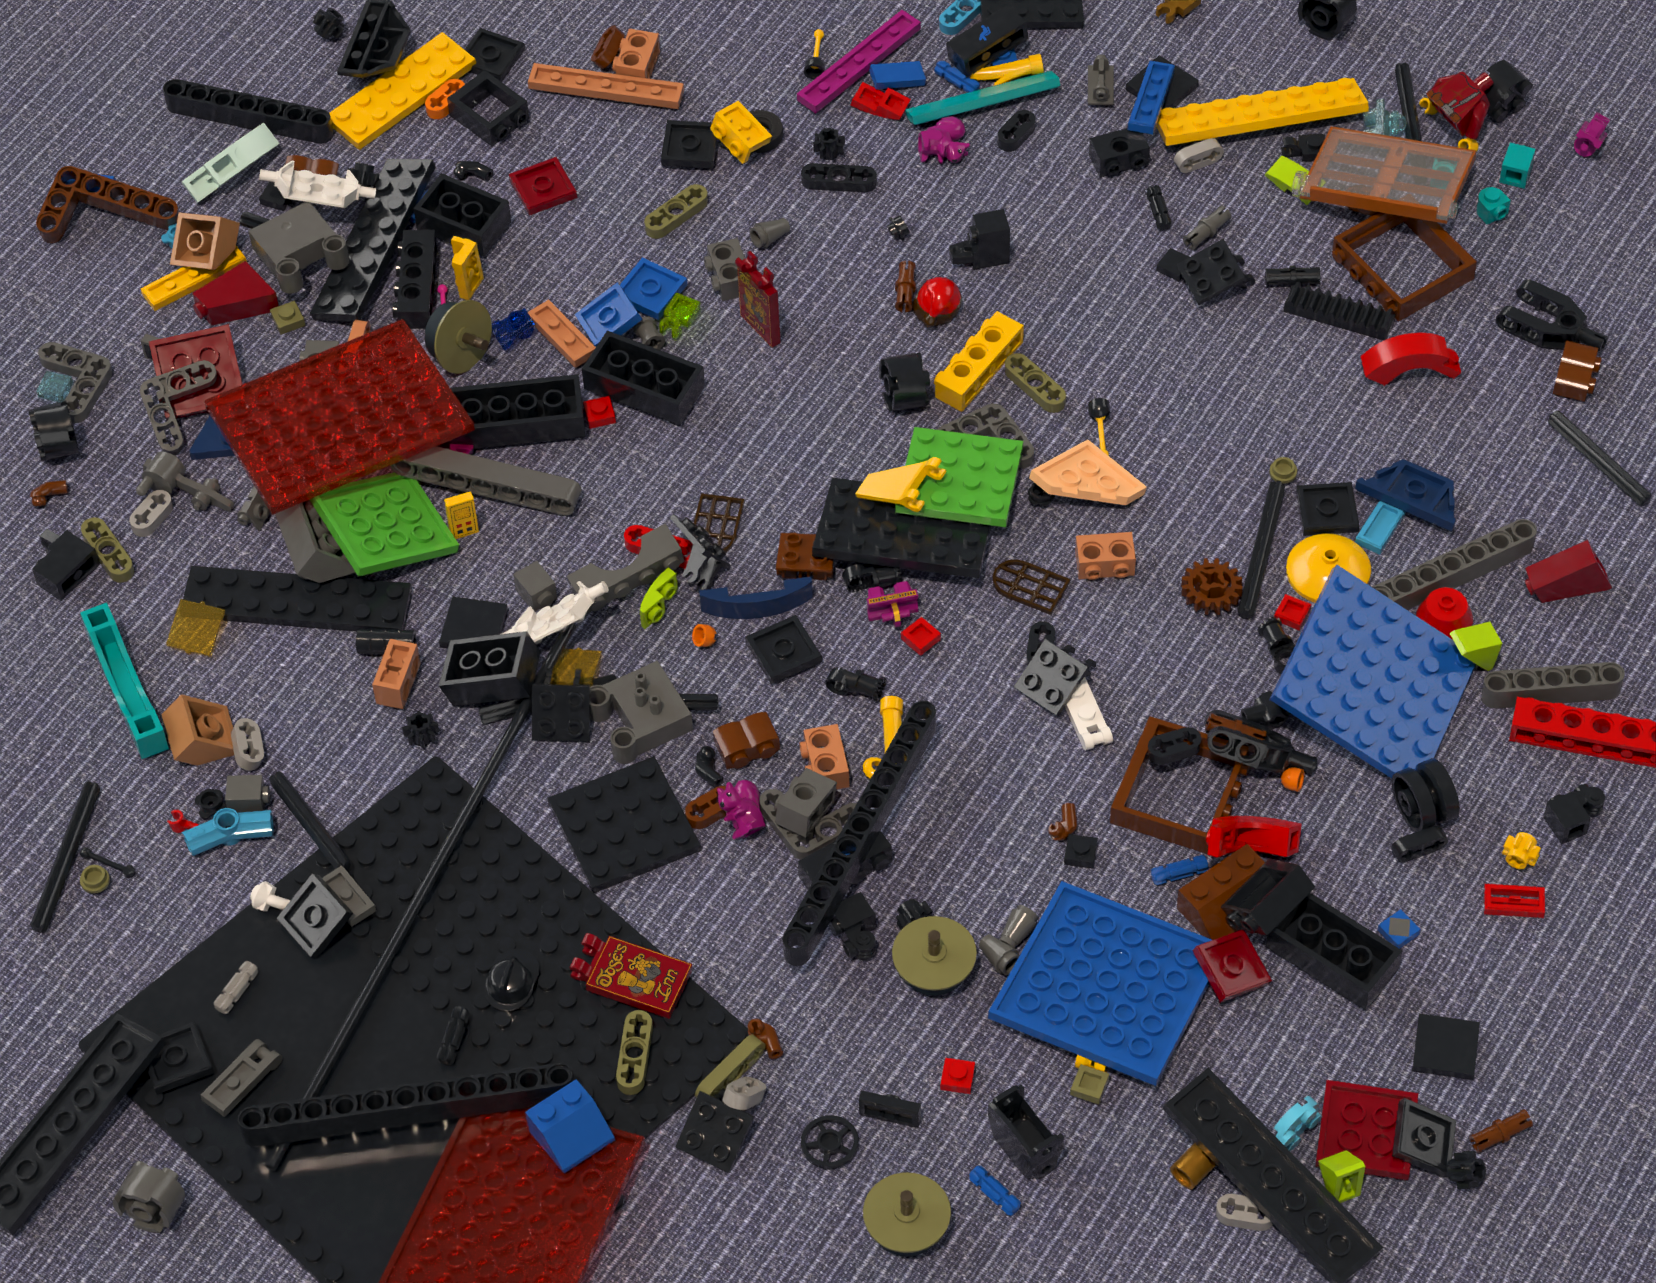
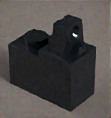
(986, 242)
(66, 563)

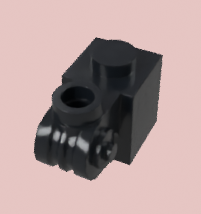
(1571, 813)
(854, 925)

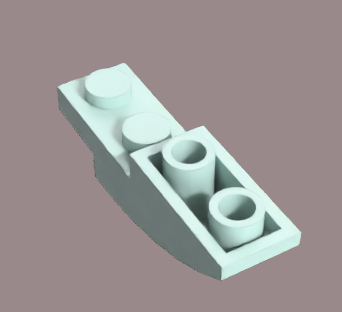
(230, 162)

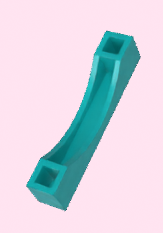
(123, 681)

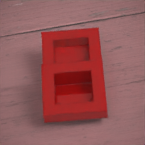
(881, 104)

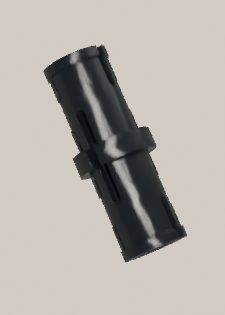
(1291, 275)

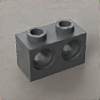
(722, 265)

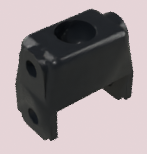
(1023, 1134)

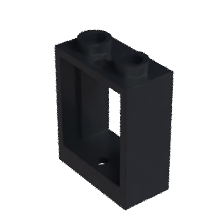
(477, 90)
(1267, 897)

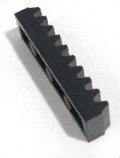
(1339, 312)

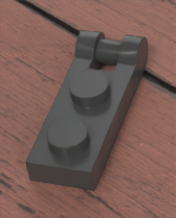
(241, 1077)

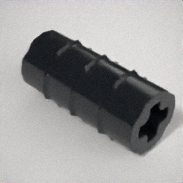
(376, 640)

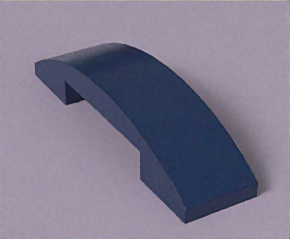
(756, 605)

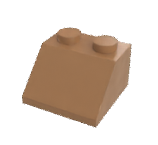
(203, 241)
(198, 730)

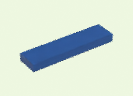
(1151, 97)

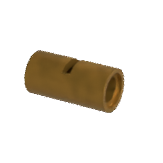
(1192, 1167)

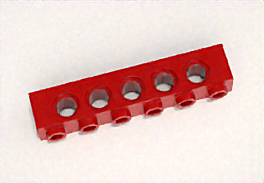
(1584, 737)

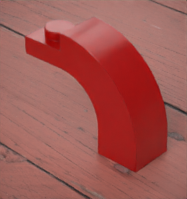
(1409, 352)
(1260, 833)

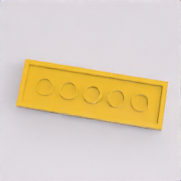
(400, 90)

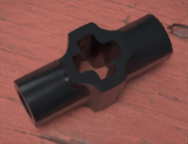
(1266, 712)

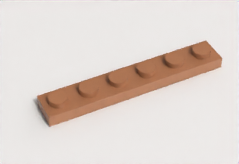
(606, 86)

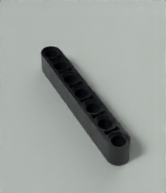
(248, 111)

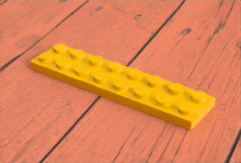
(1261, 111)

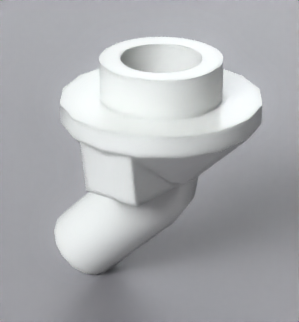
(264, 896)

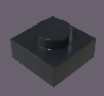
(1080, 851)

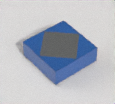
(1399, 929)

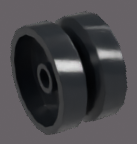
(1425, 795)

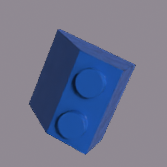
(569, 1126)

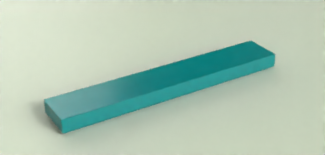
(982, 98)

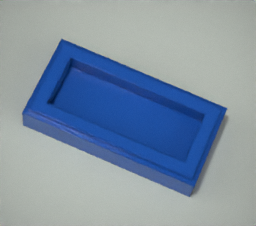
(897, 75)

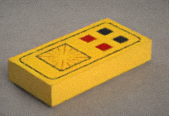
(461, 515)

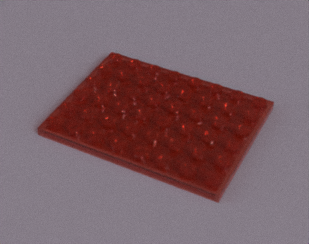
(338, 416)
(508, 1210)

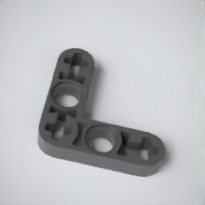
(84, 372)
(167, 394)
(993, 427)
(793, 839)

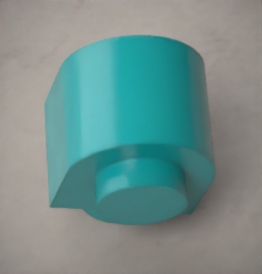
(1492, 205)

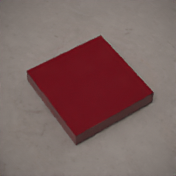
(542, 186)
(1232, 965)

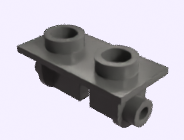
(1101, 82)
(253, 511)

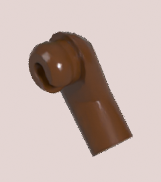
(46, 489)
(1067, 825)

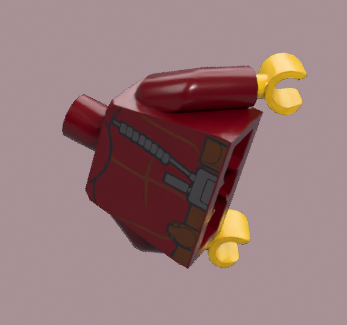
(1461, 104)

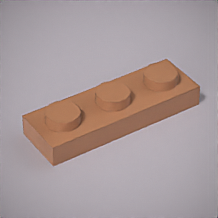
(562, 333)

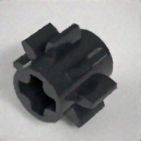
(328, 23)
(829, 144)
(365, 174)
(420, 729)
(911, 911)
(1466, 1170)

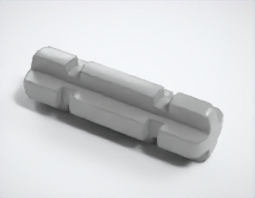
(235, 987)

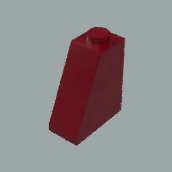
(234, 296)
(1567, 574)

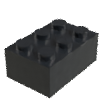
(462, 212)
(489, 668)

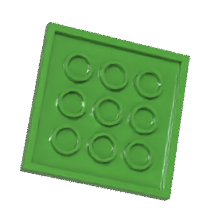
(977, 477)
(384, 523)

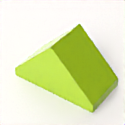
(1478, 644)
(1343, 1175)

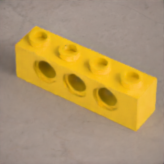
(978, 361)

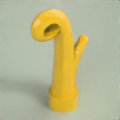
(1012, 70)
(891, 710)

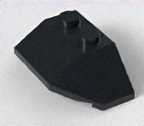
(375, 41)

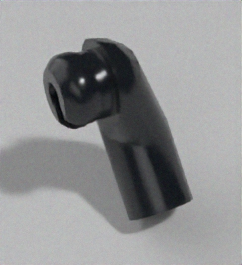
(473, 167)
(705, 764)

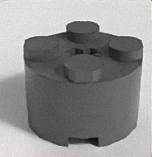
(149, 1197)

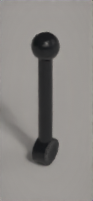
(128, 870)

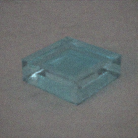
(54, 386)

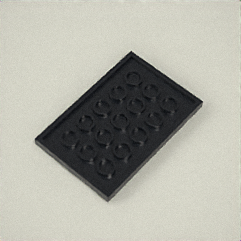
(877, 535)

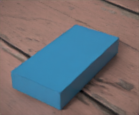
(1379, 527)

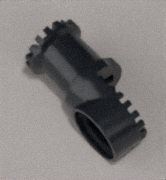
(870, 577)
(1278, 642)
(842, 681)

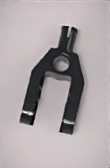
(1568, 326)
(1270, 754)

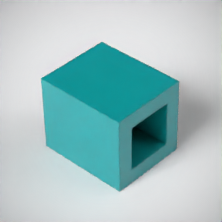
(1517, 165)

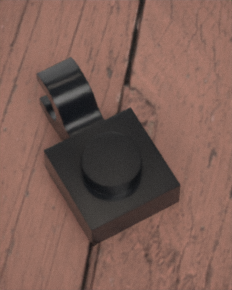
(1306, 146)

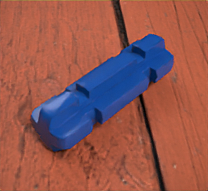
(955, 77)
(1179, 869)
(995, 1190)

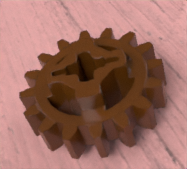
(1211, 586)

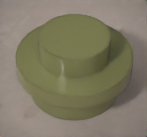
(1283, 470)
(94, 879)

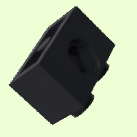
(1118, 152)

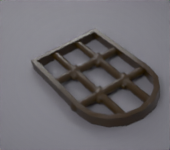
(724, 518)
(1035, 593)

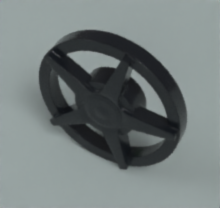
(829, 1142)

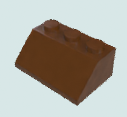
(1203, 897)

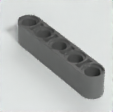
(1566, 682)

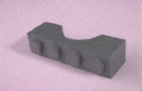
(657, 553)

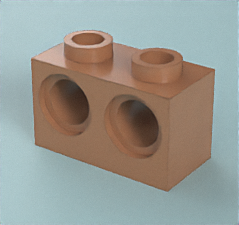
(637, 54)
(1105, 555)
(396, 674)
(827, 758)

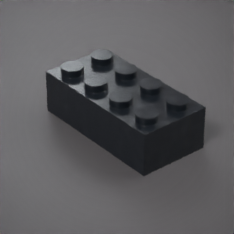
(643, 377)
(1335, 950)

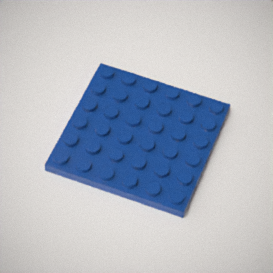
(1373, 676)
(1104, 983)

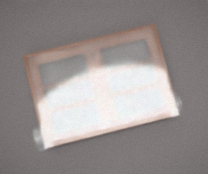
(1386, 175)

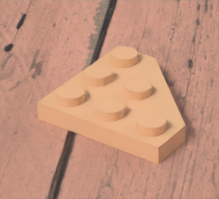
(1088, 475)

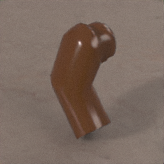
(768, 1035)

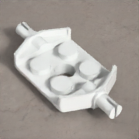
(317, 188)
(556, 618)

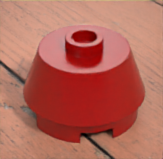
(1445, 610)

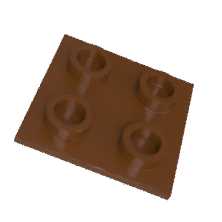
(796, 555)

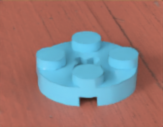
(1296, 1121)

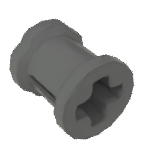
(648, 333)

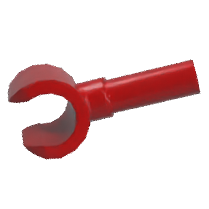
(181, 823)

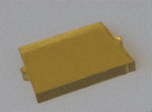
(195, 627)
(576, 659)

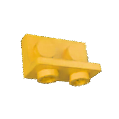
(739, 131)
(466, 266)

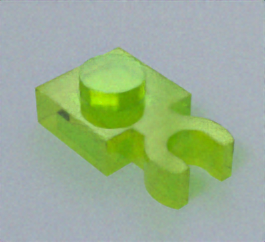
(679, 312)

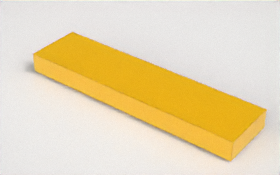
(186, 281)

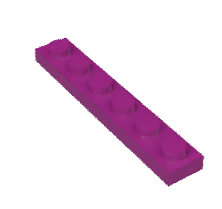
(858, 61)

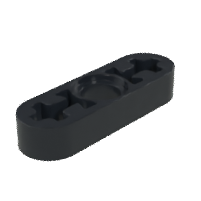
(831, 170)

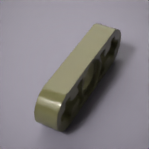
(672, 221)
(1038, 393)
(108, 539)
(639, 1063)
(733, 1066)

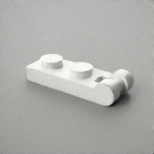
(1087, 718)

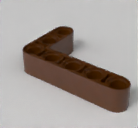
(102, 199)

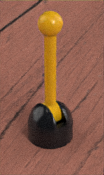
(815, 66)
(1099, 410)

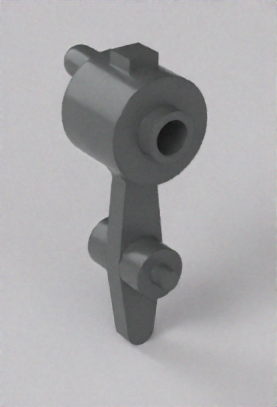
(167, 472)

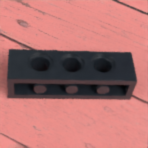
(416, 278)

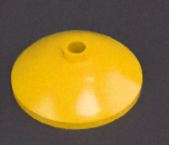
(1310, 566)

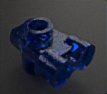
(516, 325)

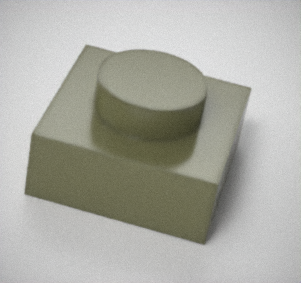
(287, 317)
(1089, 1084)

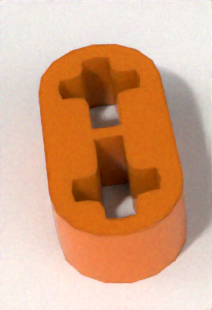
(439, 98)

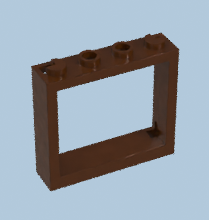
(1432, 234)
(1161, 828)

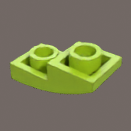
(1283, 174)
(653, 604)

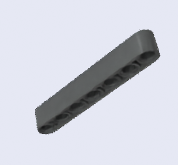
(492, 479)
(1461, 564)

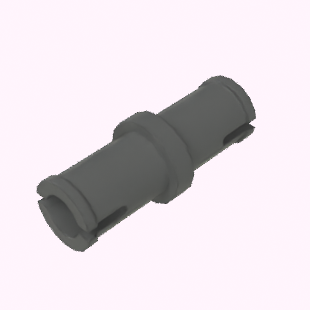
(1207, 227)

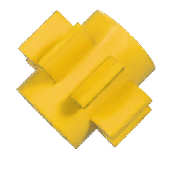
(1521, 850)

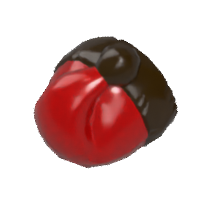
(937, 302)

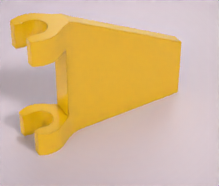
(900, 483)

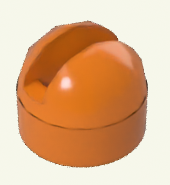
(703, 635)
(1293, 779)

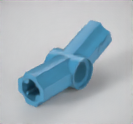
(242, 824)

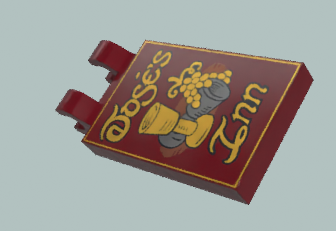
(758, 299)
(632, 974)

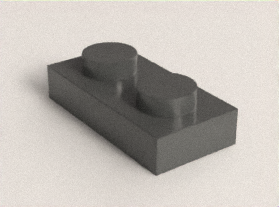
(350, 894)

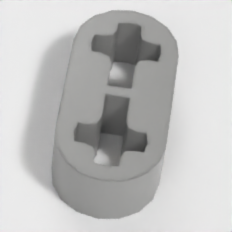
(1198, 155)
(148, 512)
(253, 744)
(744, 1093)
(1244, 1213)

